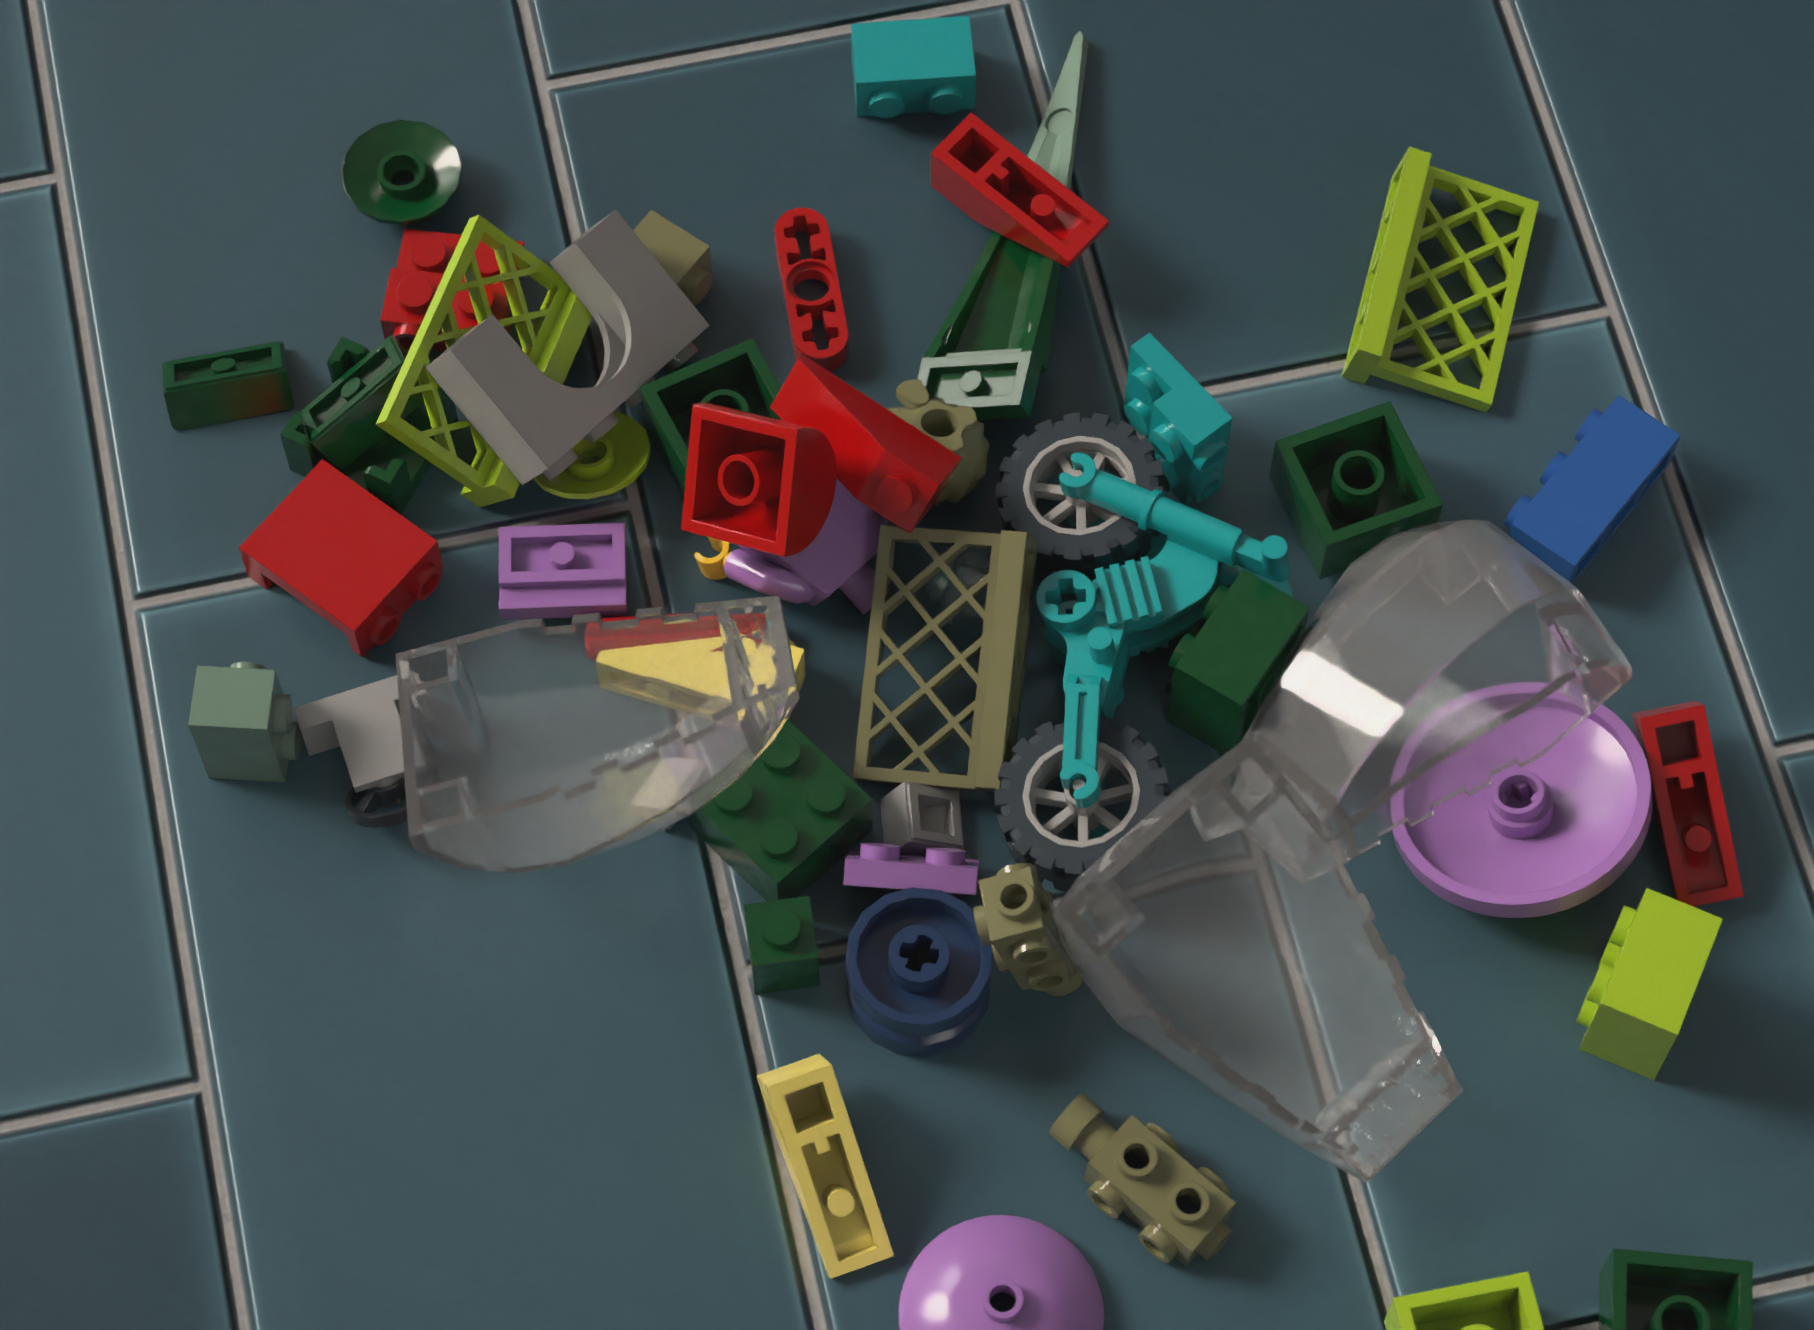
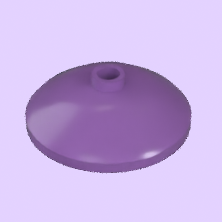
(995, 1255)

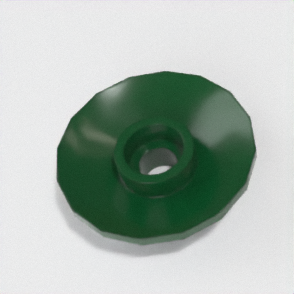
(399, 153)

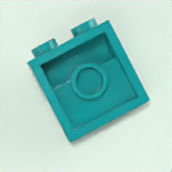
(1181, 418)

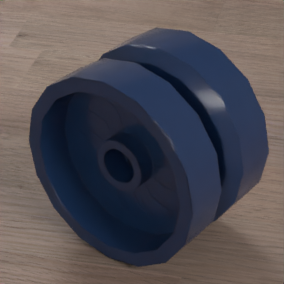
(917, 972)

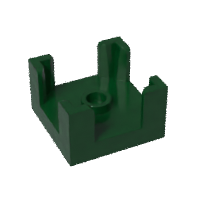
(385, 469)

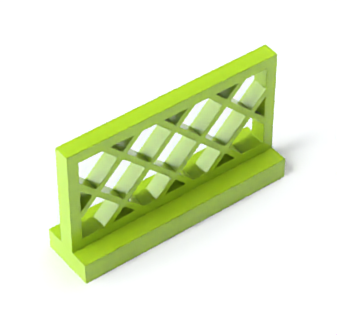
(1390, 281)
(548, 344)

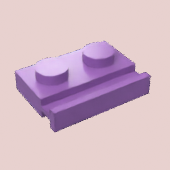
(562, 571)
(884, 867)

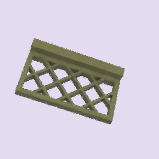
(1000, 662)

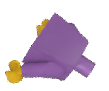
(830, 562)

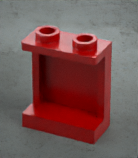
(344, 556)

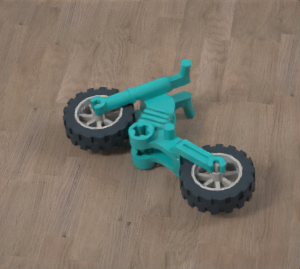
(1115, 615)

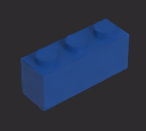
(1592, 487)

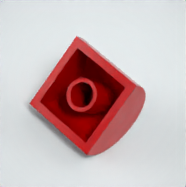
(756, 480)

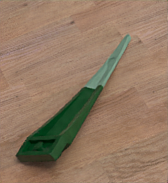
(1004, 316)

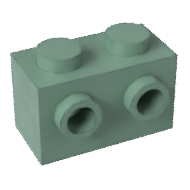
(243, 723)

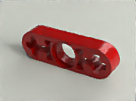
(819, 267)

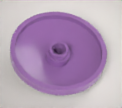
(1541, 830)

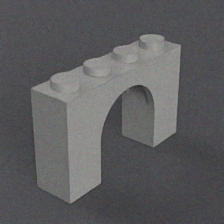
(539, 421)

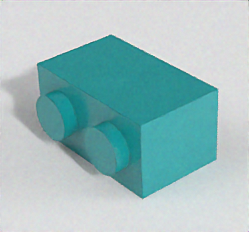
(913, 66)

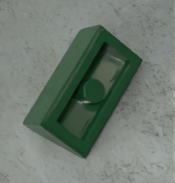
(227, 385)
(346, 413)

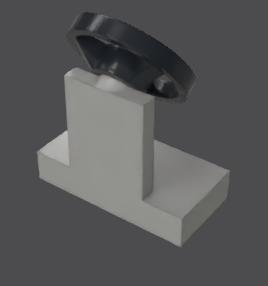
(369, 734)

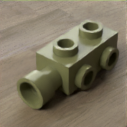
(1023, 931)
(1148, 1193)

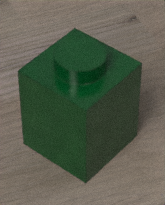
(782, 945)

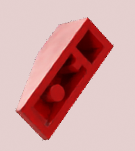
(1012, 193)
(875, 451)
(1689, 803)

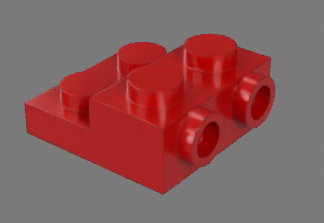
(417, 276)

